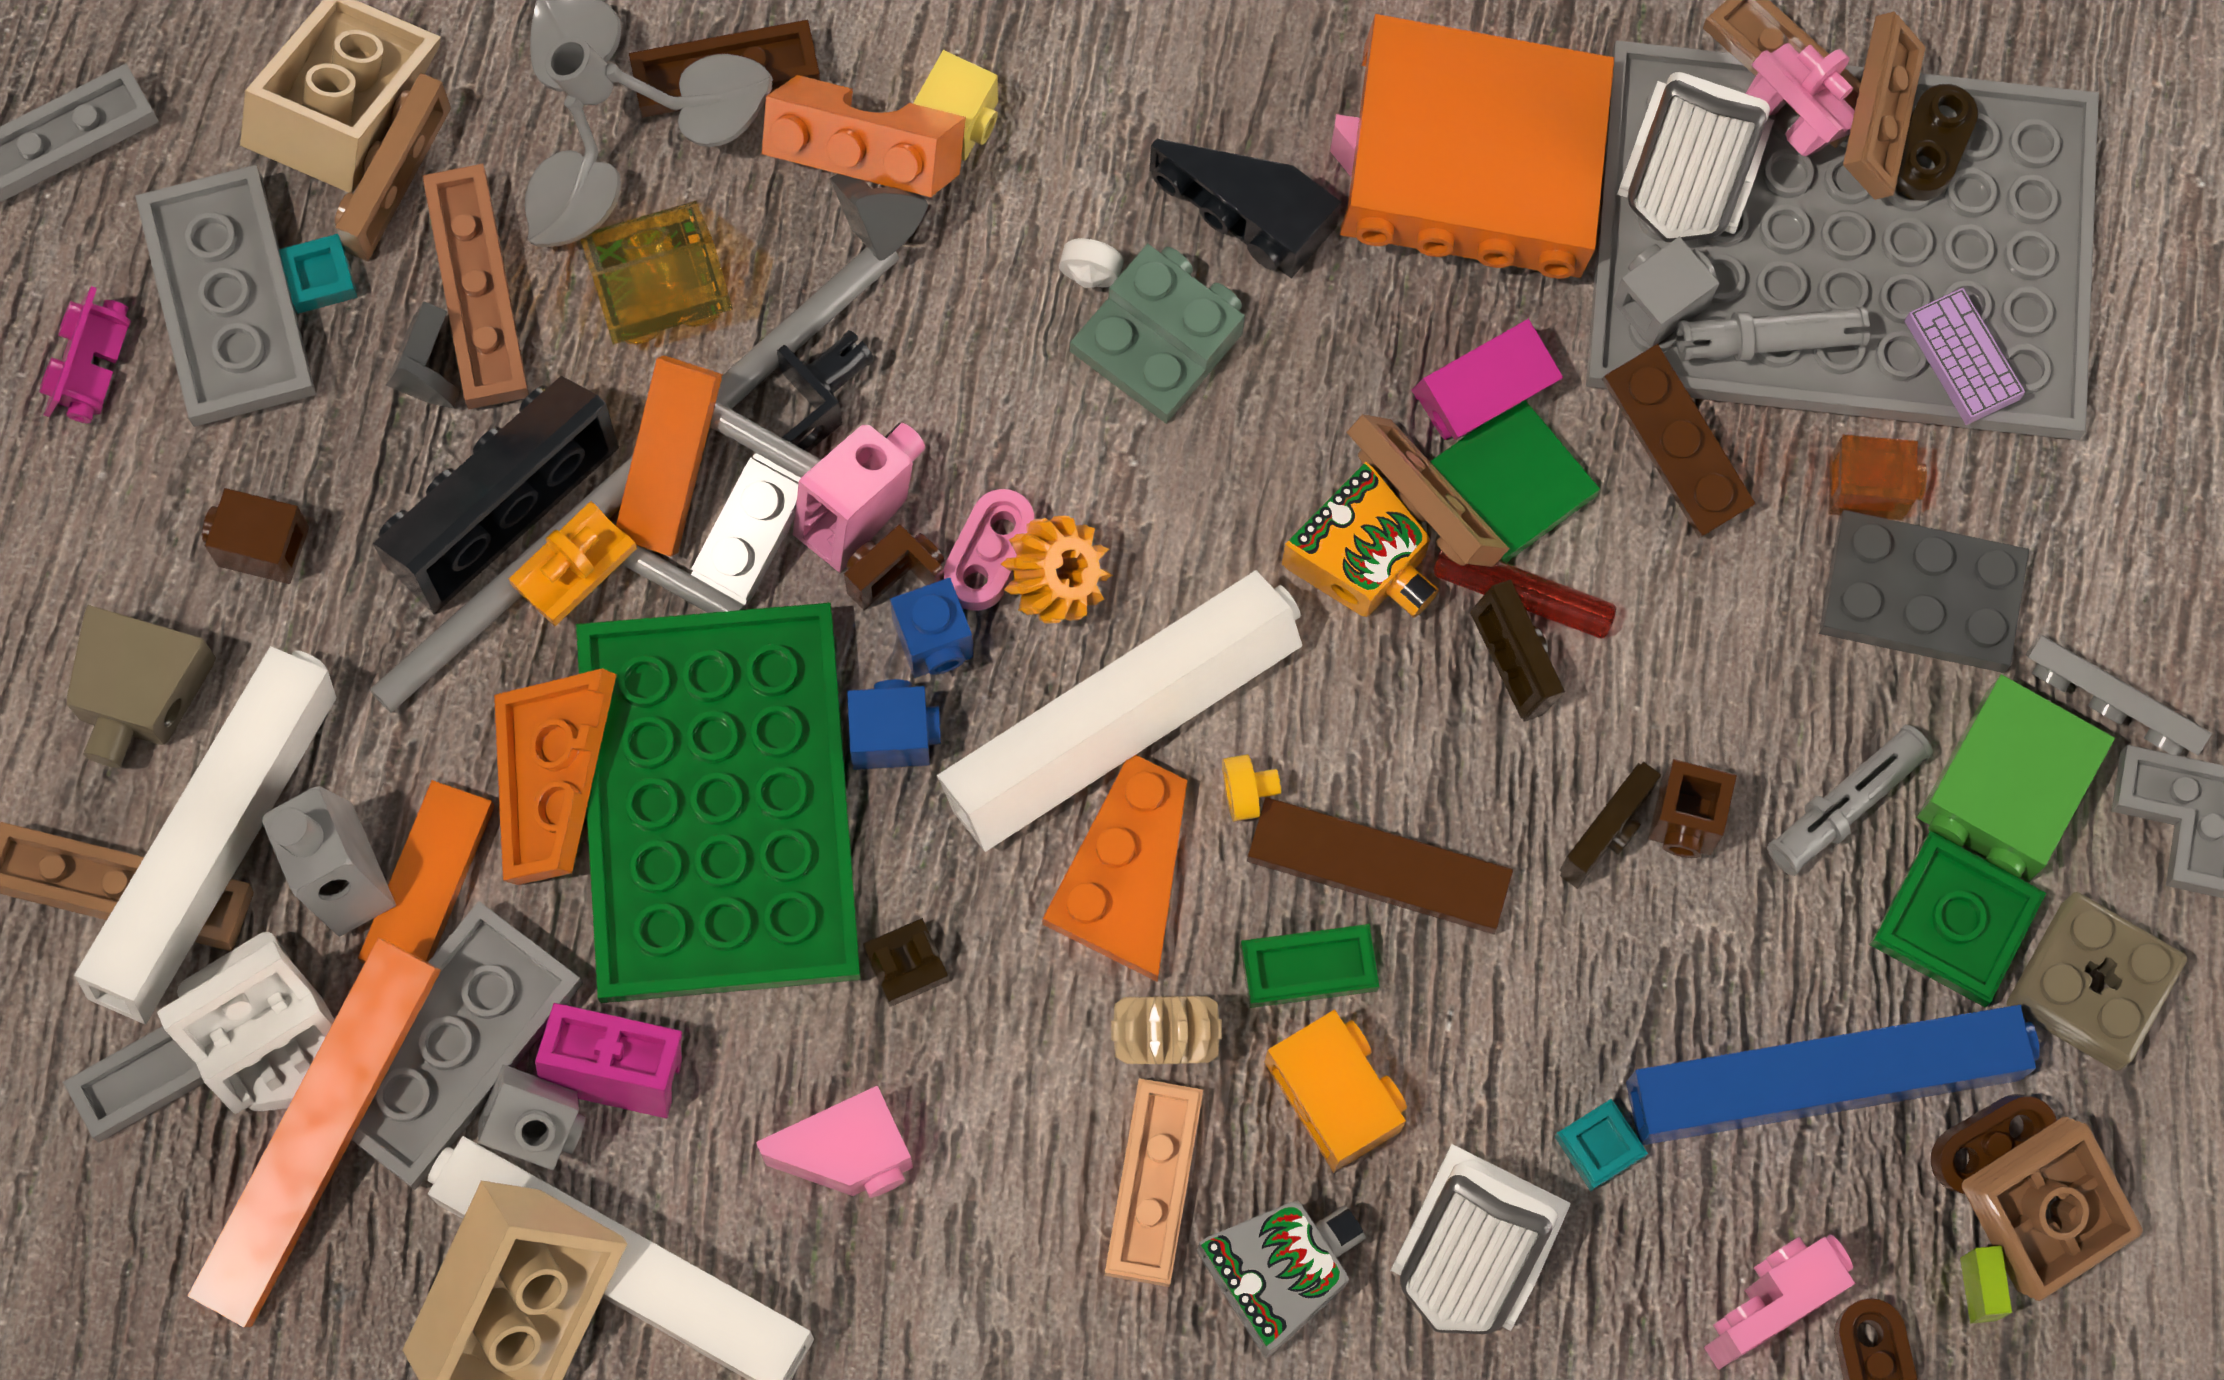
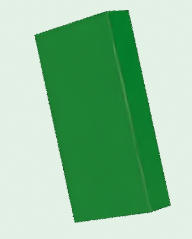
(1309, 966)

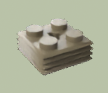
(2135, 967)

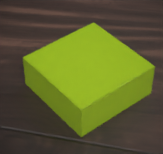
(1986, 1284)

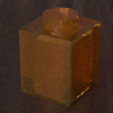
(1875, 476)

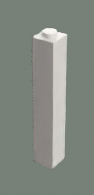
(1122, 709)
(207, 835)
(649, 1278)

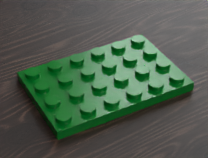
(720, 805)

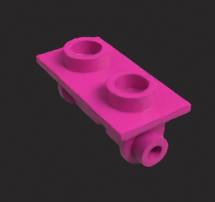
(91, 332)

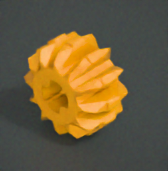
(1058, 592)

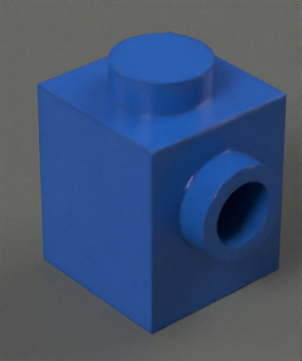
(932, 628)
(891, 726)

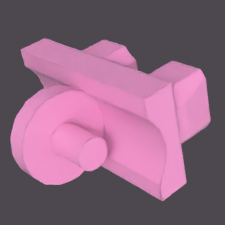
(1811, 88)

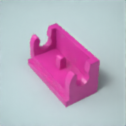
(1487, 381)
(610, 1059)

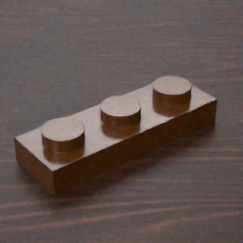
(781, 49)
(1678, 440)

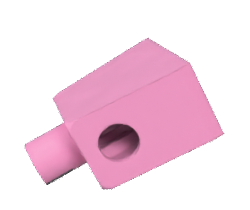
(855, 491)

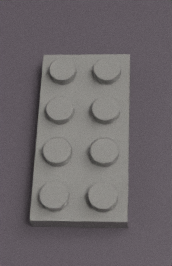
(225, 295)
(477, 1017)

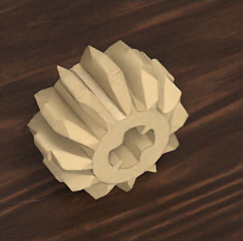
(1166, 1029)

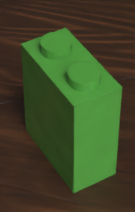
(2015, 778)

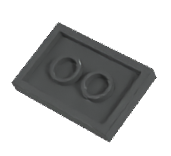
(1924, 591)

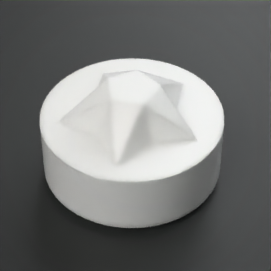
(1090, 263)

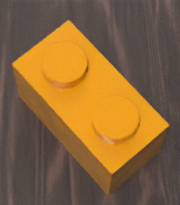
(1336, 1089)

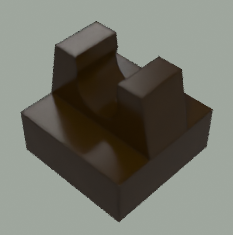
(906, 962)

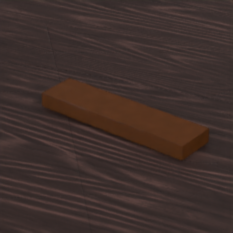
(1380, 865)

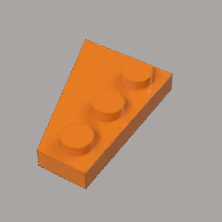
(546, 770)
(1124, 870)

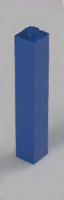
(1832, 1074)

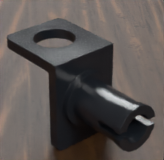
(819, 382)

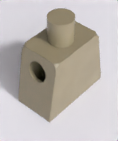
(133, 681)

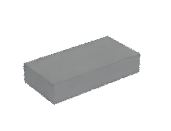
(132, 1083)

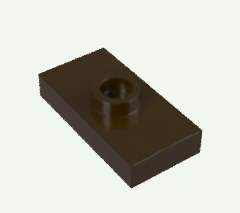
(1517, 650)
(1612, 827)

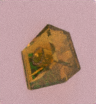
(656, 273)

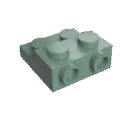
(1160, 331)

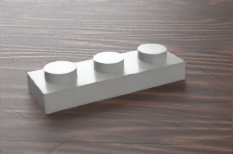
(71, 129)
(2116, 698)

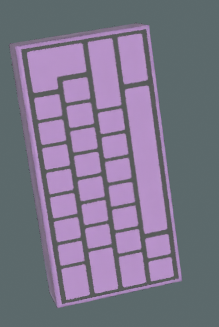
(1964, 356)

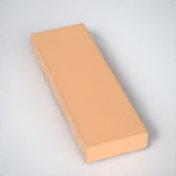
(1154, 1182)

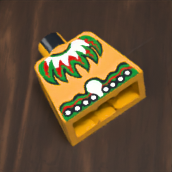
(1363, 548)

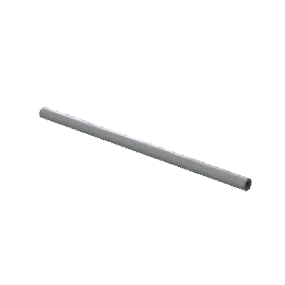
(734, 386)

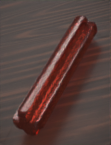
(1536, 593)

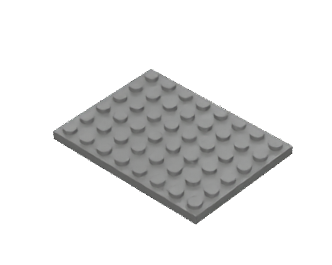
(1813, 240)

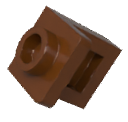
(881, 565)

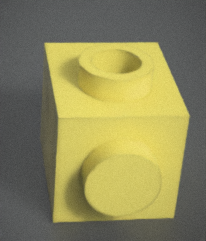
(964, 91)

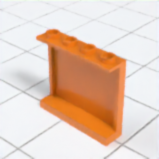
(1479, 147)

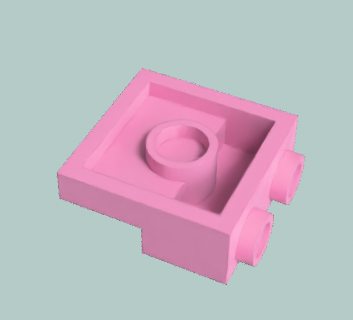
(1789, 1288)

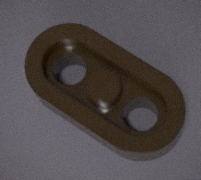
(1937, 138)

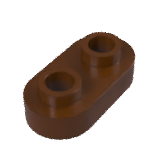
(1987, 1137)
(1890, 1356)

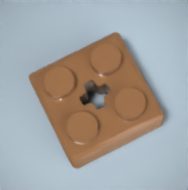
(2088, 1218)

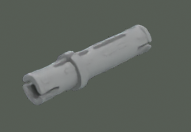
(1749, 335)
(1830, 817)

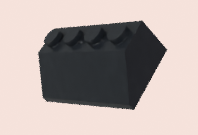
(497, 491)

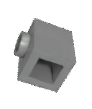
(1665, 289)
(530, 1118)

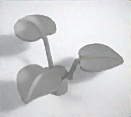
(569, 53)

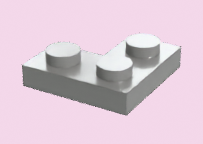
(2183, 795)

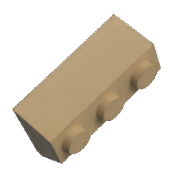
(513, 1289)

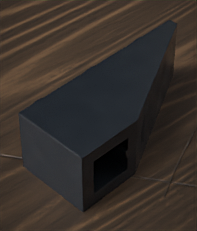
(1258, 200)

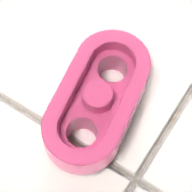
(984, 550)

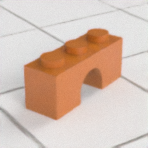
(899, 149)

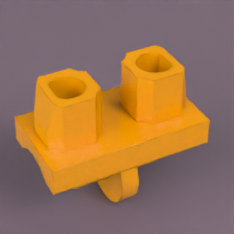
(572, 563)

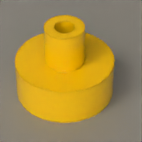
(1245, 786)

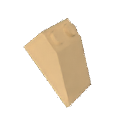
(334, 90)

